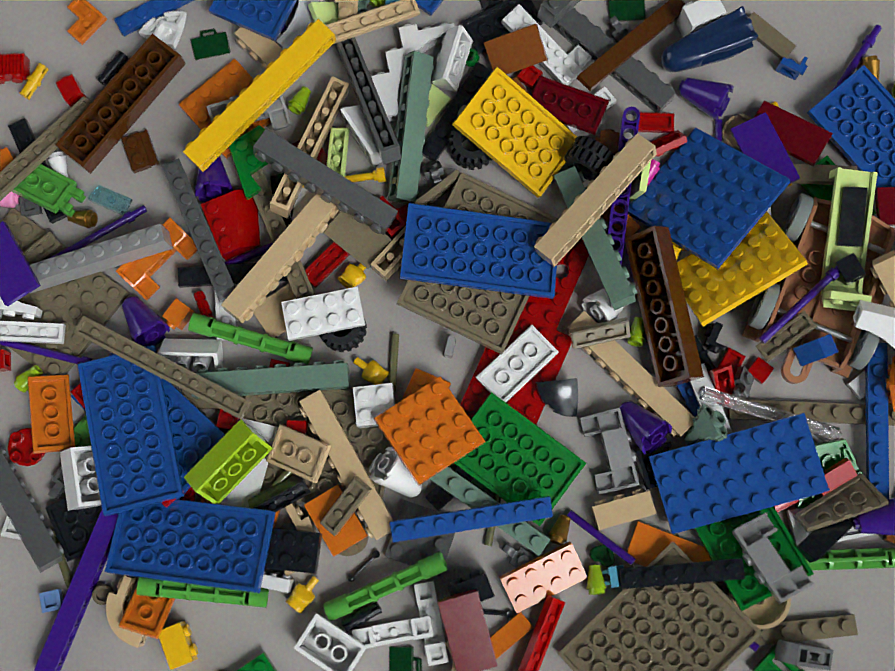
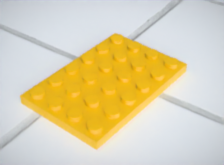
(516, 132)
(753, 266)

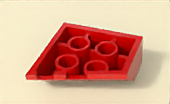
(233, 223)

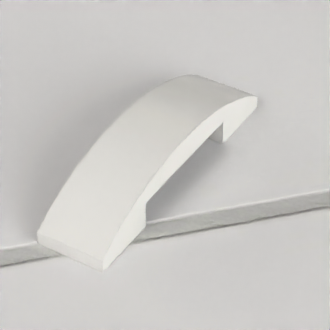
(428, 606)
(394, 631)

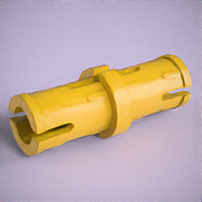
(34, 81)

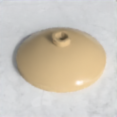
(767, 612)

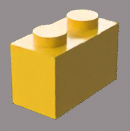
(178, 645)

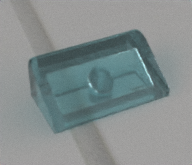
(110, 200)

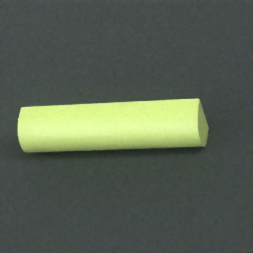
(338, 150)

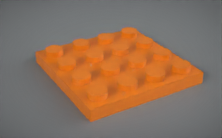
(219, 88)
(429, 430)

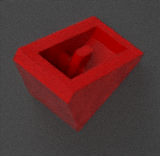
(723, 378)

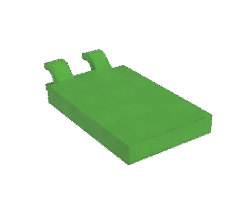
(50, 190)

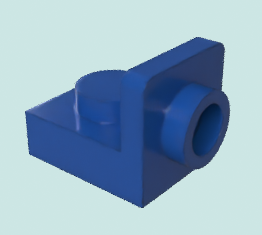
(790, 68)

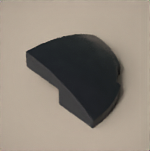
(560, 395)

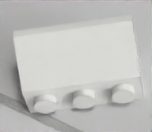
(452, 59)
(356, 122)
(194, 353)
(80, 478)
(329, 646)

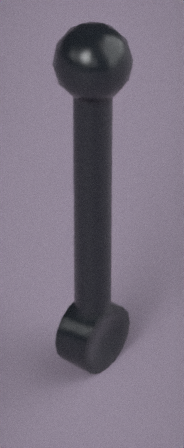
(375, 554)
(509, 614)

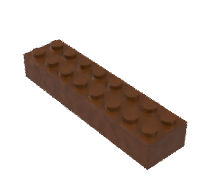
(121, 103)
(663, 307)

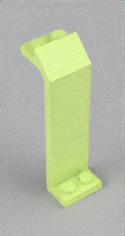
(837, 293)

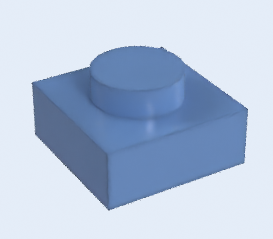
(51, 600)

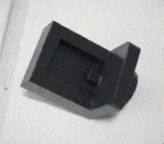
(712, 333)

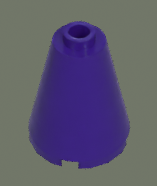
(707, 95)
(212, 182)
(143, 323)
(644, 426)
(877, 521)

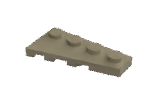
(844, 502)

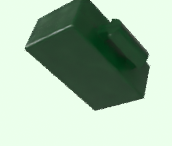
(627, 9)
(210, 45)
(402, 659)

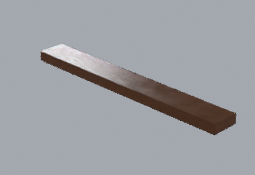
(630, 44)

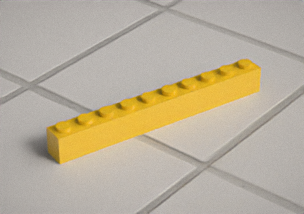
(259, 95)

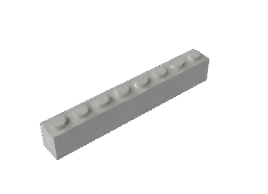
(102, 256)

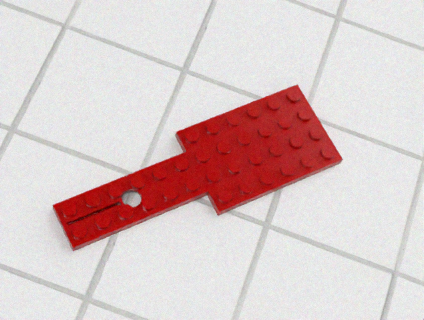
(545, 317)

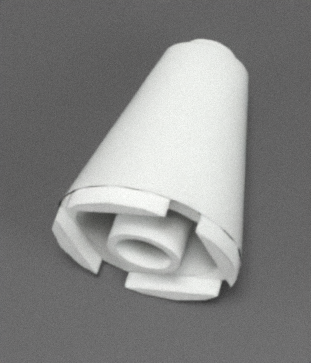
(600, 307)
(391, 473)

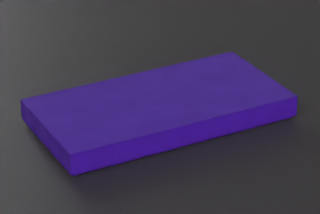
(761, 142)
(15, 272)

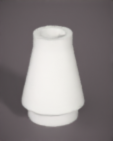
(58, 163)

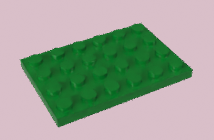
(518, 456)
(722, 545)

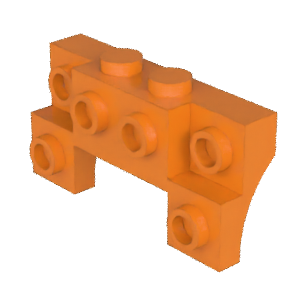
(139, 272)

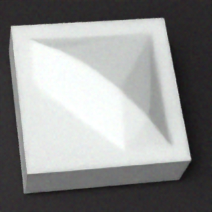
(579, 56)

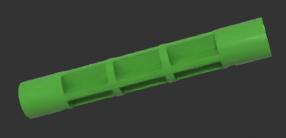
(263, 342)
(855, 559)
(177, 590)
(374, 591)

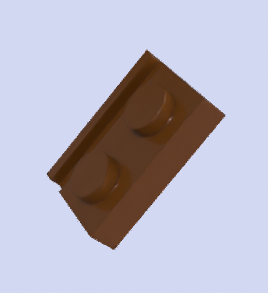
(140, 151)

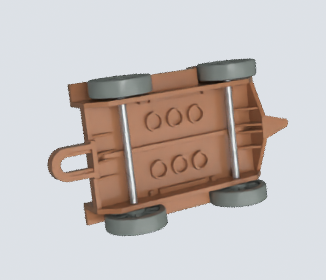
(807, 230)

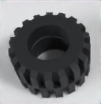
(463, 156)
(588, 156)
(346, 342)

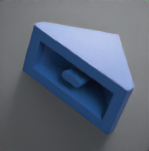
(815, 350)

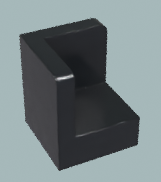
(851, 269)

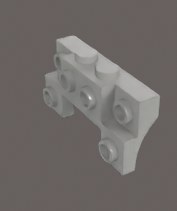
(276, 112)
(616, 448)
(766, 561)

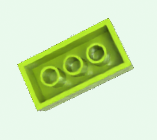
(228, 462)

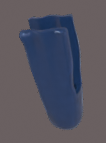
(711, 43)

